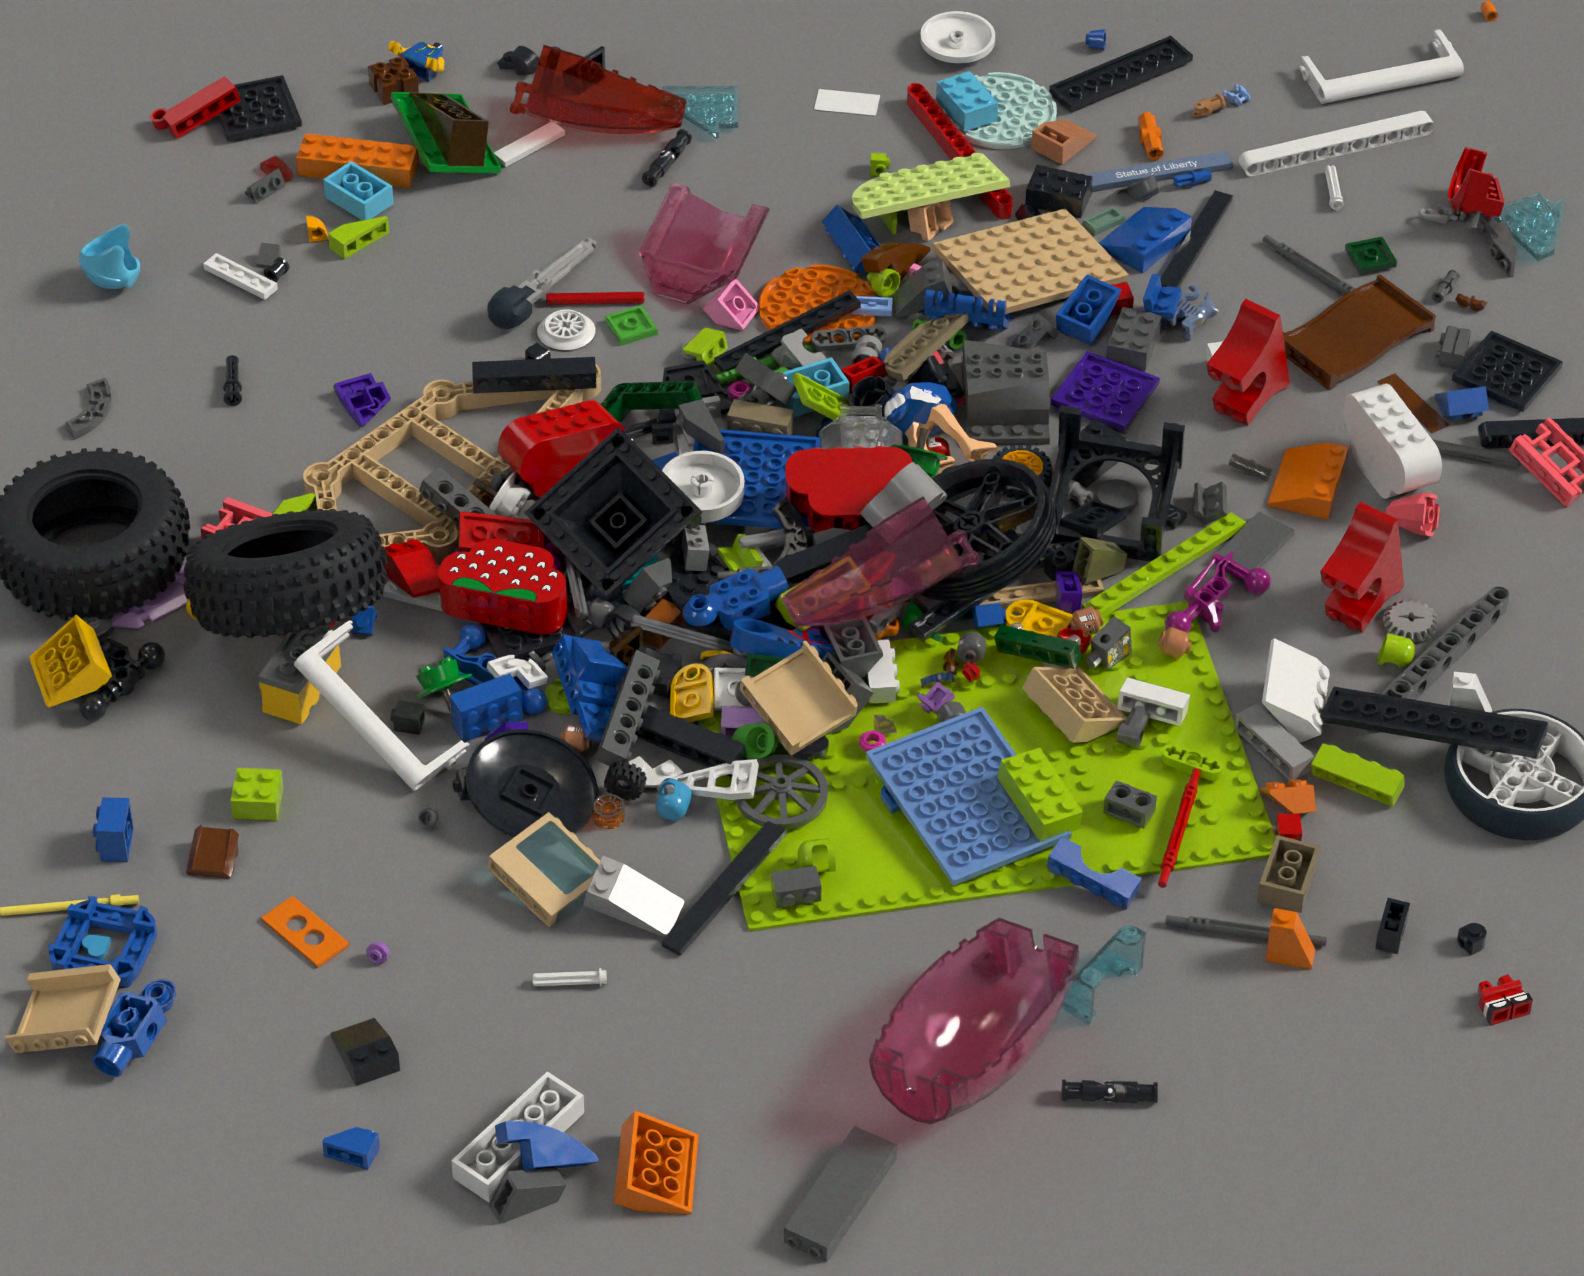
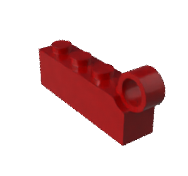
(196, 108)

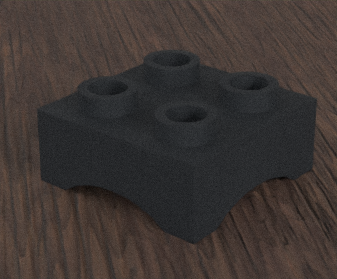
(668, 667)

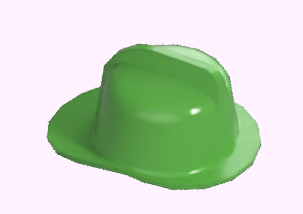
(758, 740)

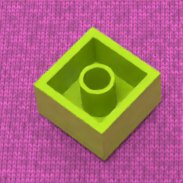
(257, 794)

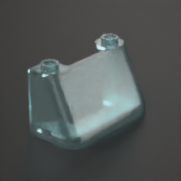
(1118, 954)

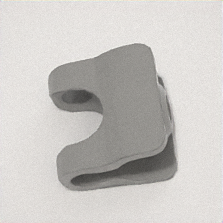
(792, 352)

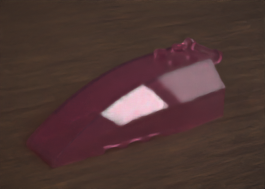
(886, 568)

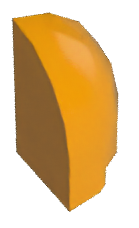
(316, 229)

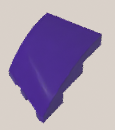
(362, 397)

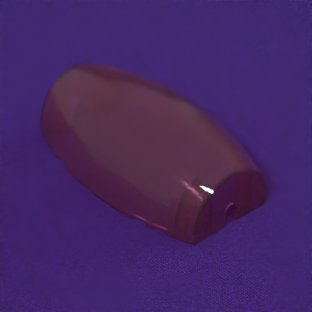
(972, 1021)

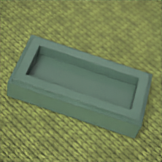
(1104, 220)

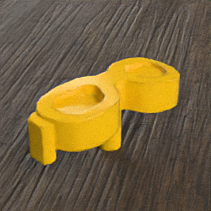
(707, 654)

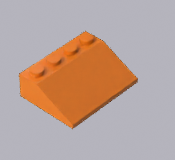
(1309, 479)
(655, 1166)

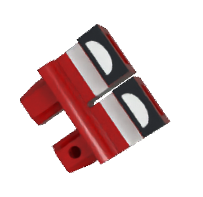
(1504, 1000)

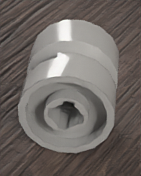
(866, 347)

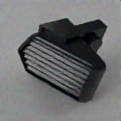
(938, 373)

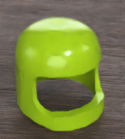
(1396, 650)
(818, 854)

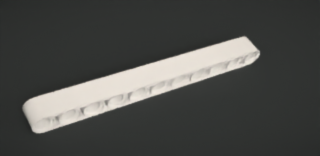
(1336, 143)

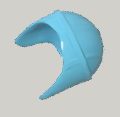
(109, 260)

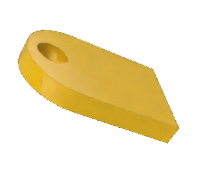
(1038, 617)
(692, 696)

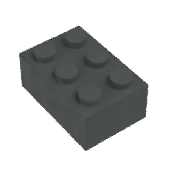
(1134, 338)

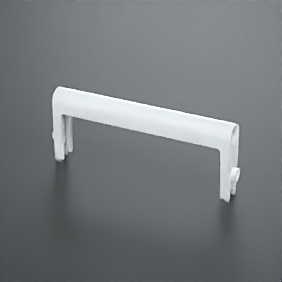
(1445, 67)
(364, 720)

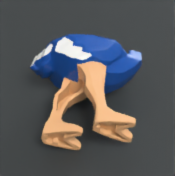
(932, 408)

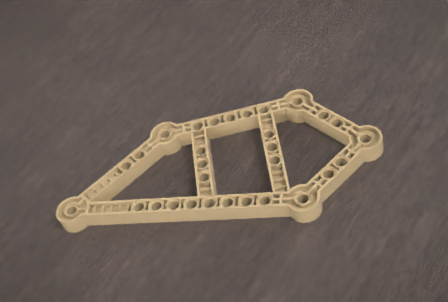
(419, 420)

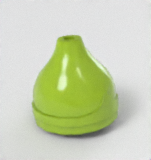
(884, 283)

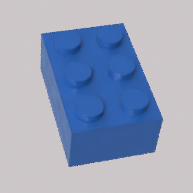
(486, 707)

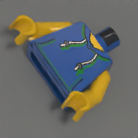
(422, 58)

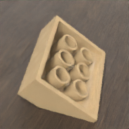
(1073, 702)

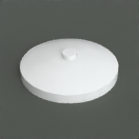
(957, 37)

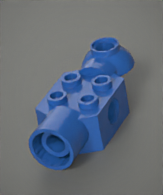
(737, 597)
(133, 1026)

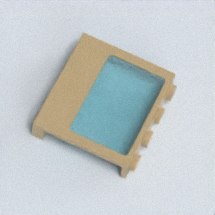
(545, 867)

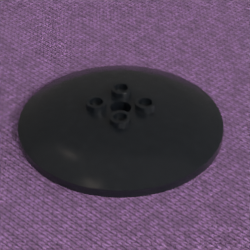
(532, 761)

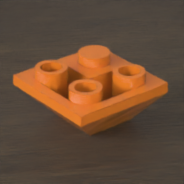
(1294, 797)

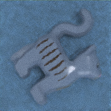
(1190, 315)

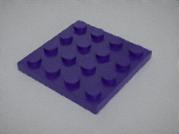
(1106, 390)

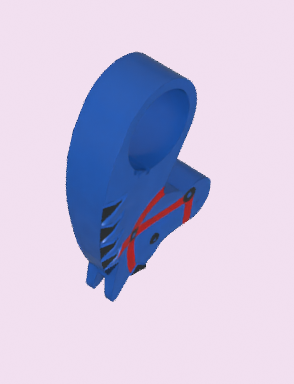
(770, 640)

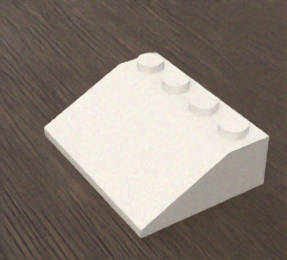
(1295, 690)

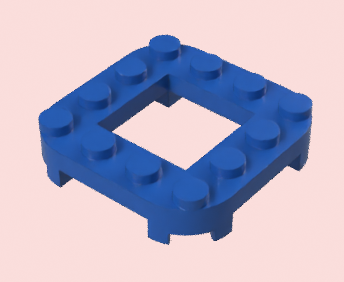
(89, 913)

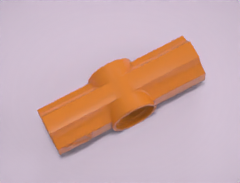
(1150, 136)

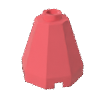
(1416, 513)

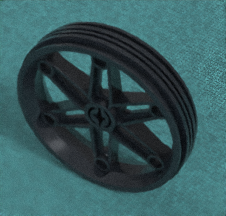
(1011, 558)

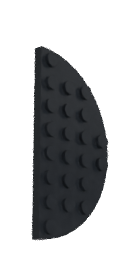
(690, 583)

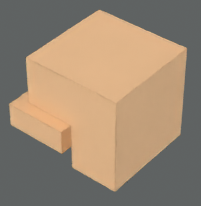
(930, 218)

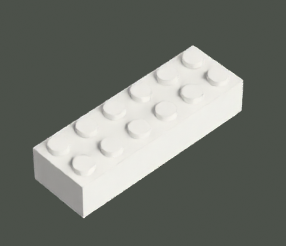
(485, 1163)

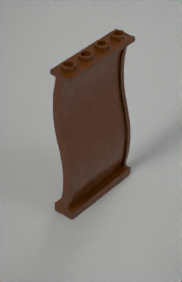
(1356, 331)

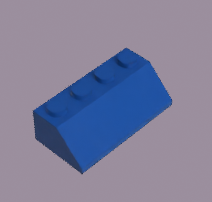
(850, 236)

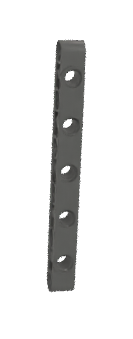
(1450, 646)

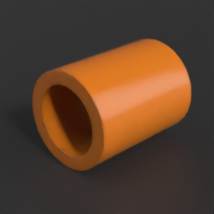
(1489, 11)

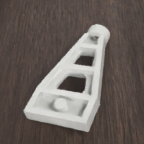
(742, 783)

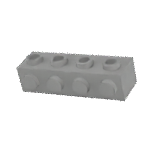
(1274, 742)

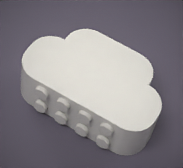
(1390, 442)

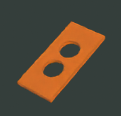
(316, 954)

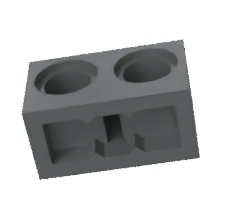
(1130, 804)

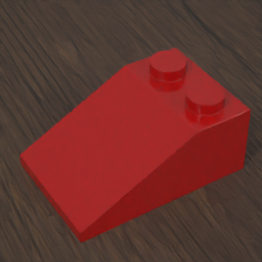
(412, 568)

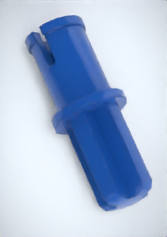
(1192, 178)

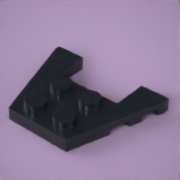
(704, 380)

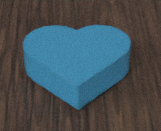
(96, 946)

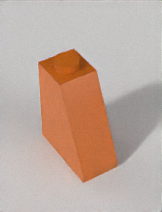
(1289, 940)

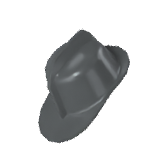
(1144, 189)

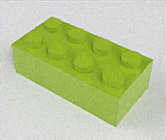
(1039, 794)

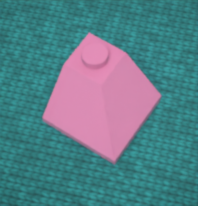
(732, 306)

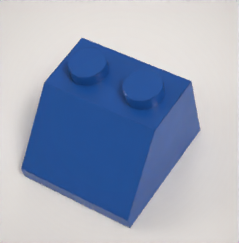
(1465, 401)

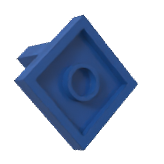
(1161, 299)

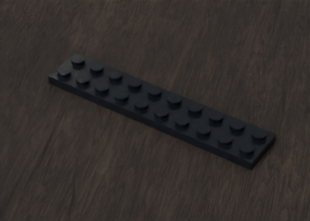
(1435, 722)

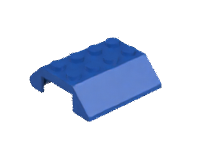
(976, 311)

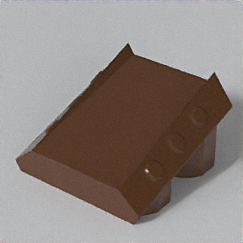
(213, 852)

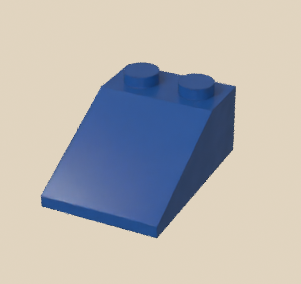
(1087, 309)

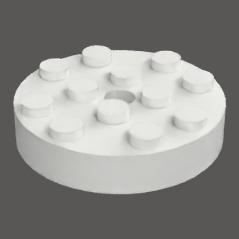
(709, 481)

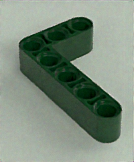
(649, 396)

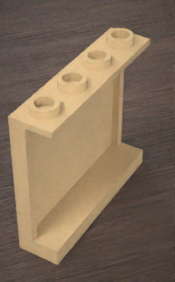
(799, 698)
(65, 1008)

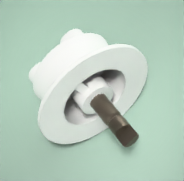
(506, 500)

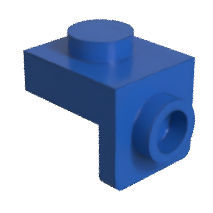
(364, 622)

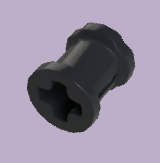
(276, 269)

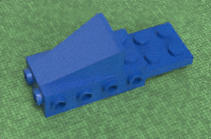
(589, 681)

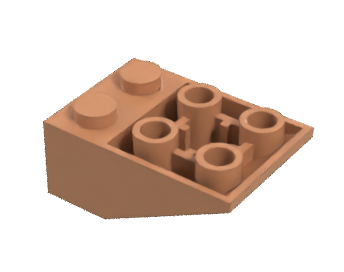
(1060, 140)

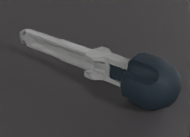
(514, 305)

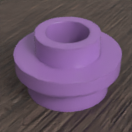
(377, 952)

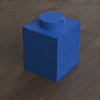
(988, 616)

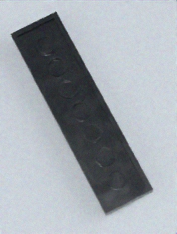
(1120, 73)

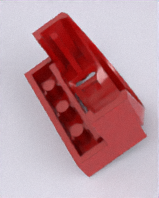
(1473, 189)

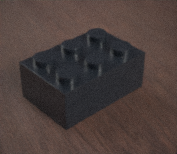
(1059, 189)

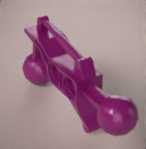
(1207, 600)

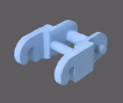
(1232, 98)

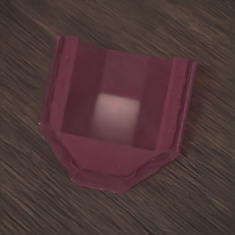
(696, 245)

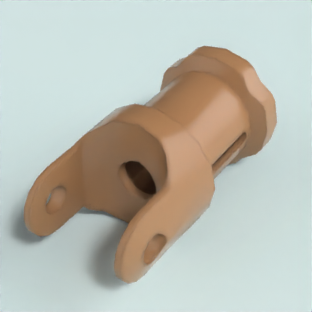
(1206, 105)

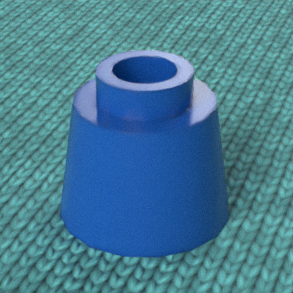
(1096, 39)

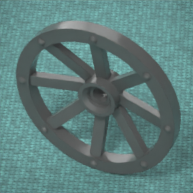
(782, 788)

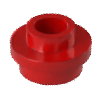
(971, 671)

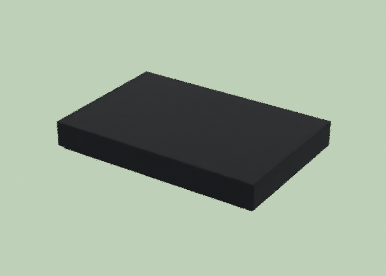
(1093, 518)

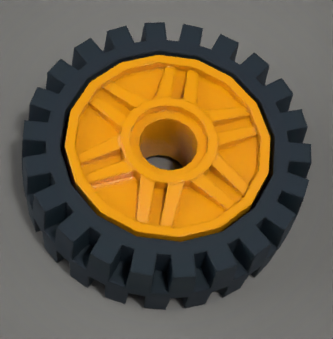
(1033, 459)

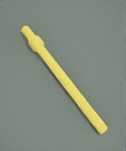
(113, 900)

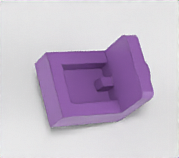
(935, 698)

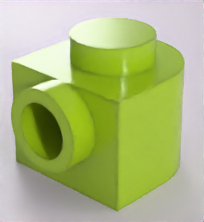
(878, 163)

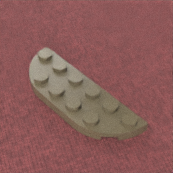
(921, 344)

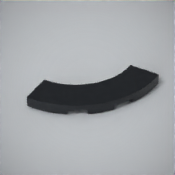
(792, 525)

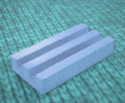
(874, 306)

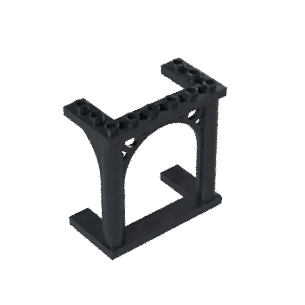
(1168, 458)

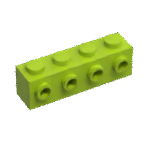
(1358, 774)

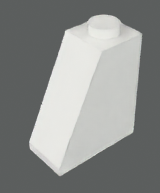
(1468, 692)

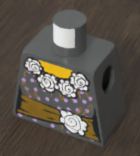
(1110, 644)

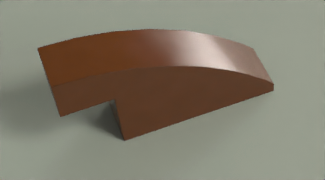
(894, 256)

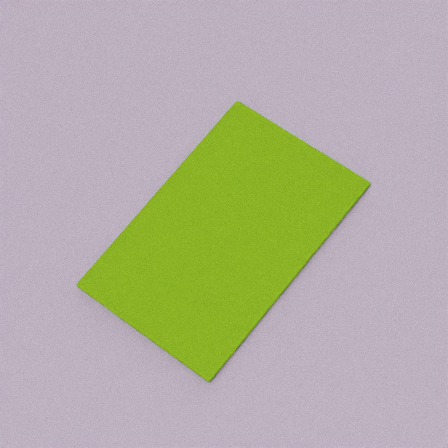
(888, 866)

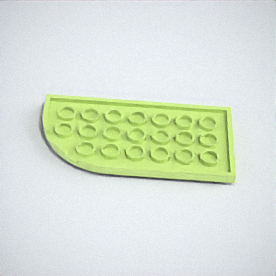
(927, 185)

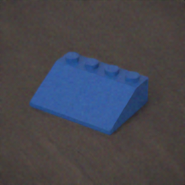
(1147, 236)

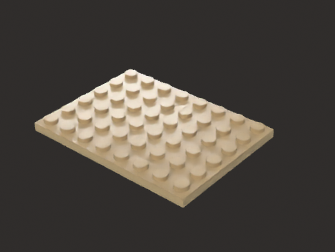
(1028, 260)

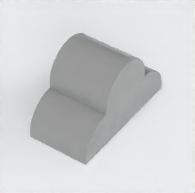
(901, 491)

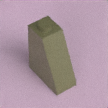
(1098, 559)

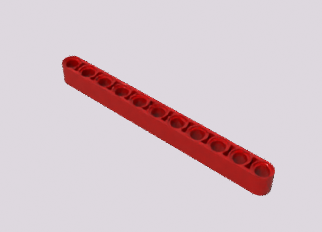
(952, 142)

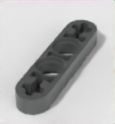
(846, 334)

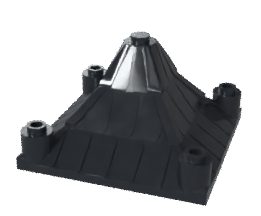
(613, 513)

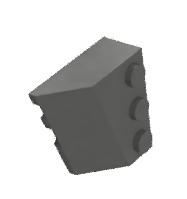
(853, 686)

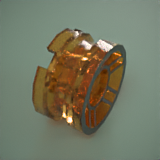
(609, 811)

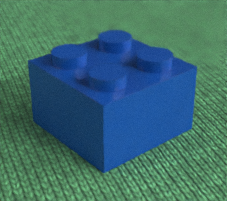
(113, 829)

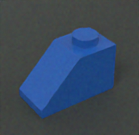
(353, 1147)

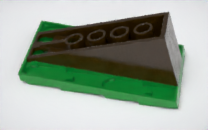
(446, 132)

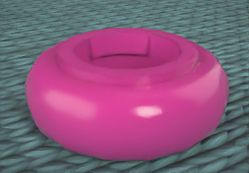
(738, 386)
(871, 736)

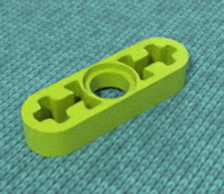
(1208, 762)

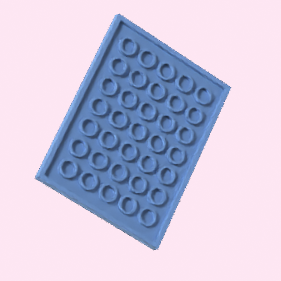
(953, 795)

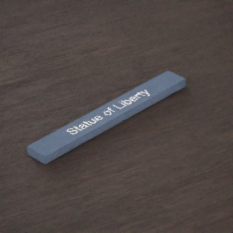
(1165, 169)

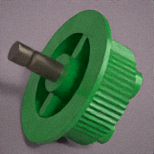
(926, 459)

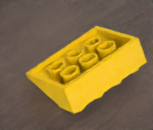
(70, 663)

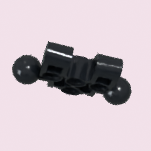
(124, 674)

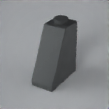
(526, 1192)

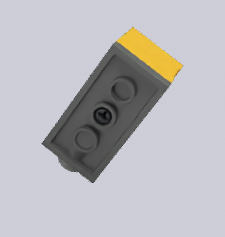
(283, 686)

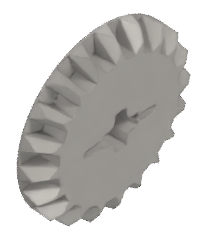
(1424, 622)

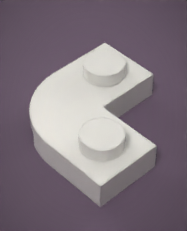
(527, 672)
(657, 774)

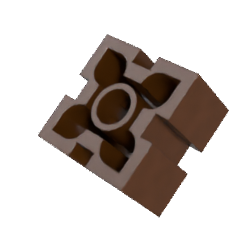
(392, 78)

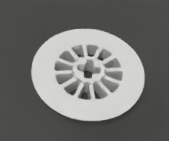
(566, 330)

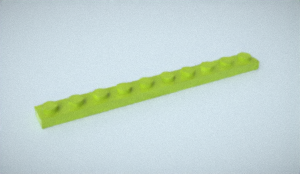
(1166, 564)

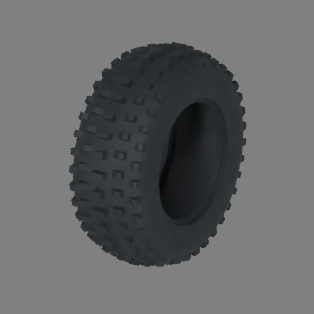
(285, 573)
(102, 575)

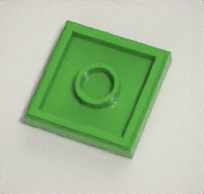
(631, 325)

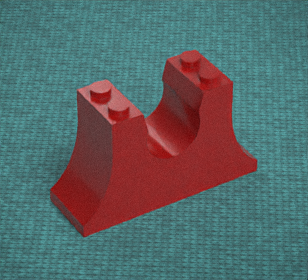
(1249, 363)
(1363, 568)

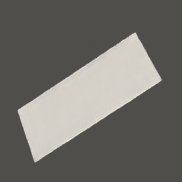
(847, 102)

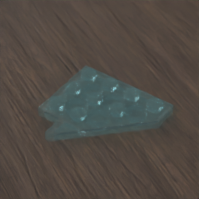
(709, 106)
(1534, 223)

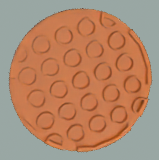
(807, 288)

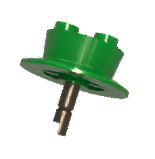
(440, 678)

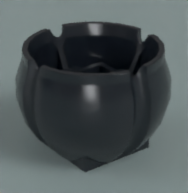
(871, 392)

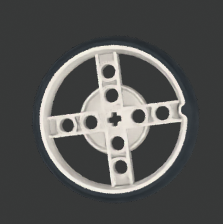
(1521, 781)

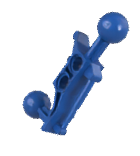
(473, 637)

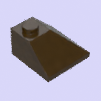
(626, 644)

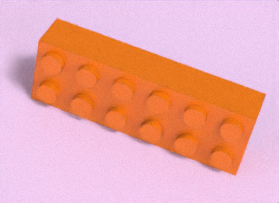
(389, 161)

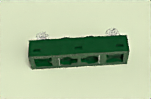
(1038, 646)

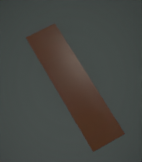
(1415, 404)

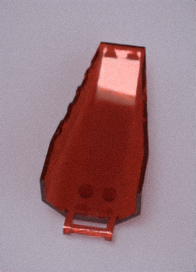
(593, 99)

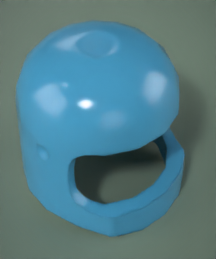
(675, 805)

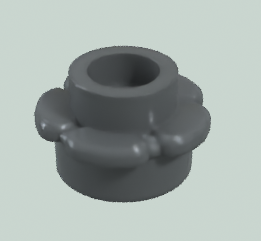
(424, 818)

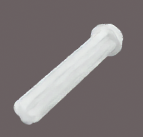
(1336, 200)
(570, 978)

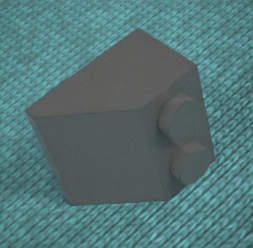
(649, 586)

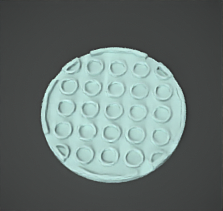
(1020, 111)

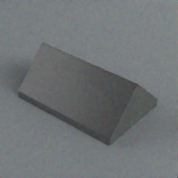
(855, 645)

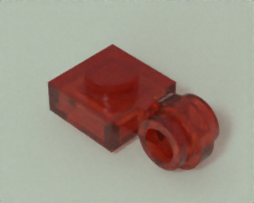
(274, 163)

